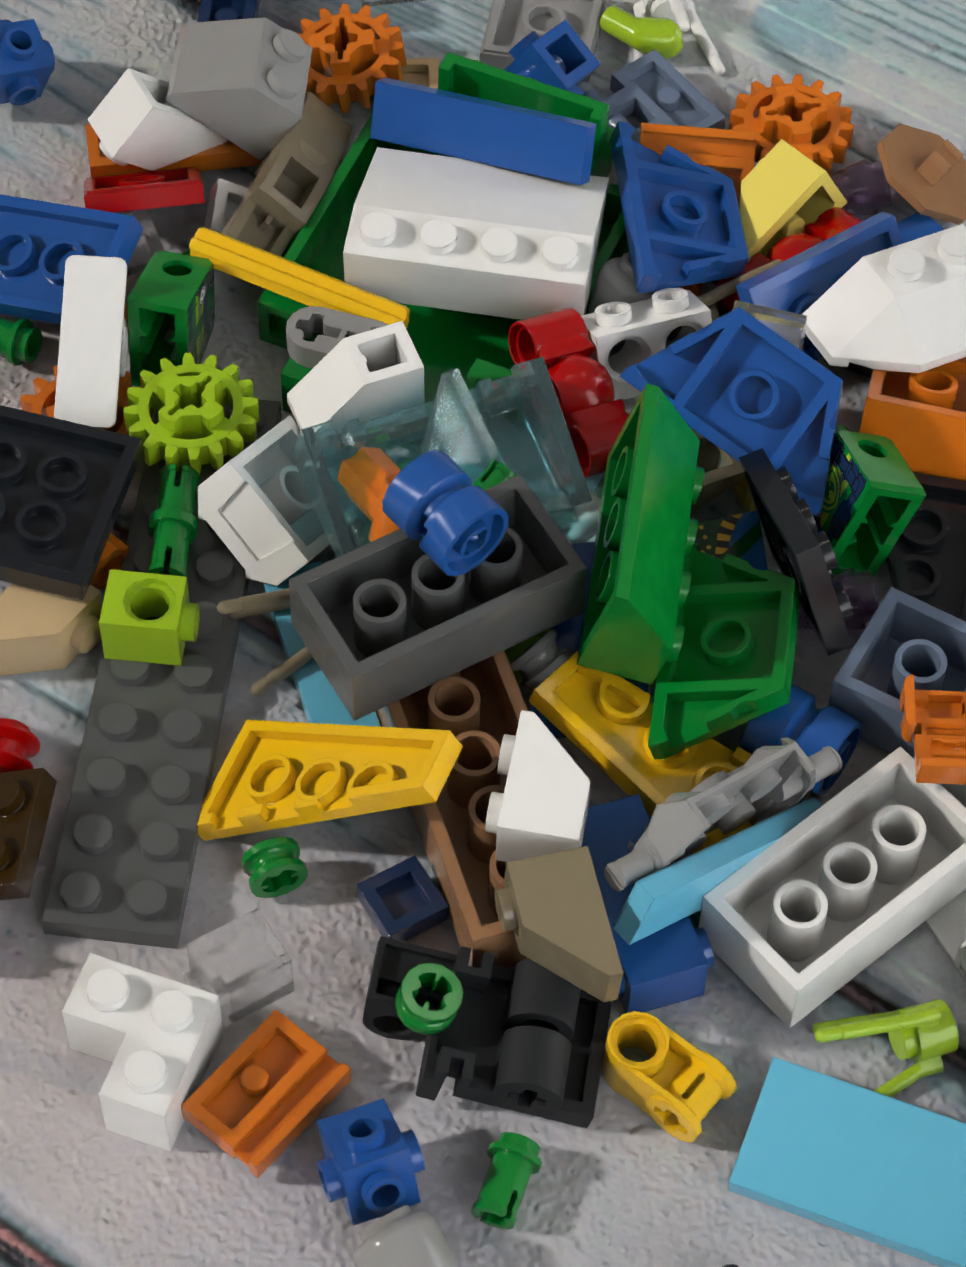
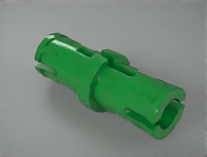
(173, 522)

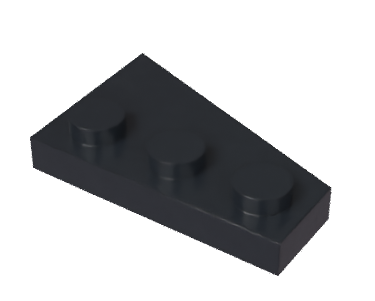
(932, 549)

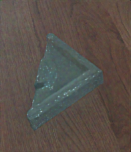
(459, 427)

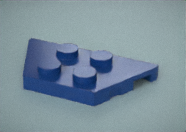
(676, 216)
(751, 393)

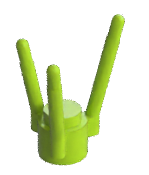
(914, 1032)

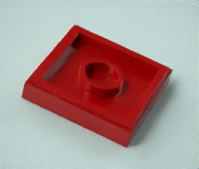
(144, 190)

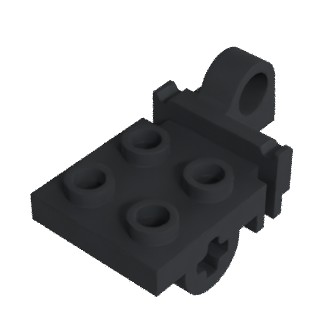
(515, 1041)

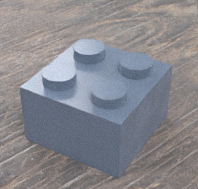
(899, 642)

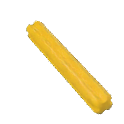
(292, 279)

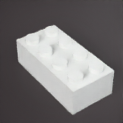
(839, 888)

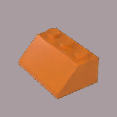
(922, 417)

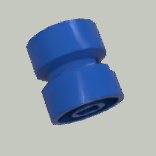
(441, 508)
(807, 726)

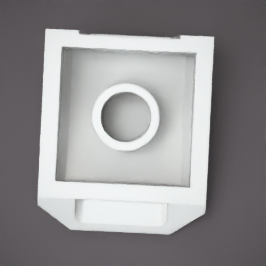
(264, 508)

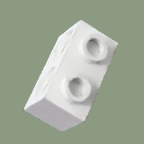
(644, 328)

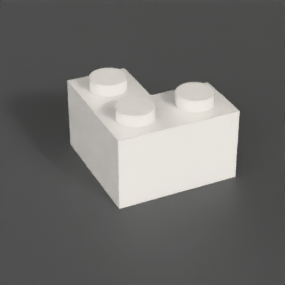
(153, 1034)

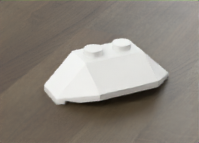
(897, 307)

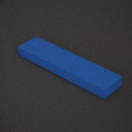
(483, 131)

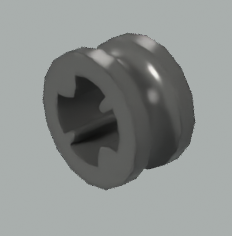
(541, 659)

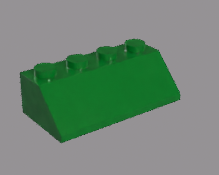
(642, 544)

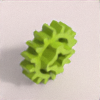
(192, 413)

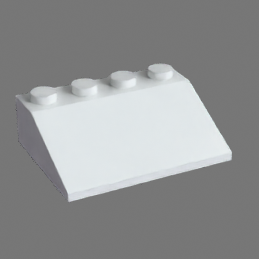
(473, 236)

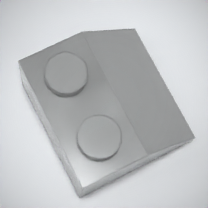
(241, 80)

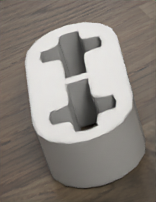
(331, 323)

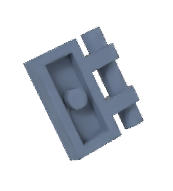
(657, 96)

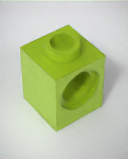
(142, 595)

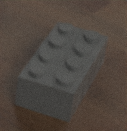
(396, 623)

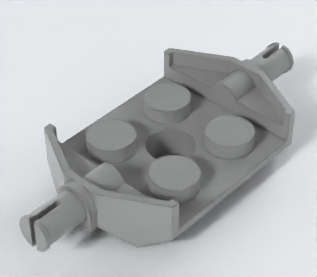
(759, 789)

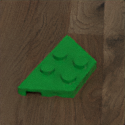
(732, 652)

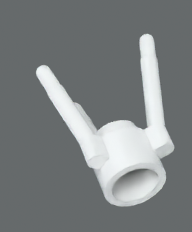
(684, 15)

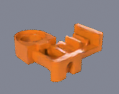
(939, 731)

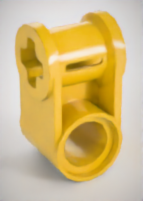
(672, 1086)

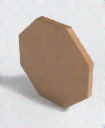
(925, 172)

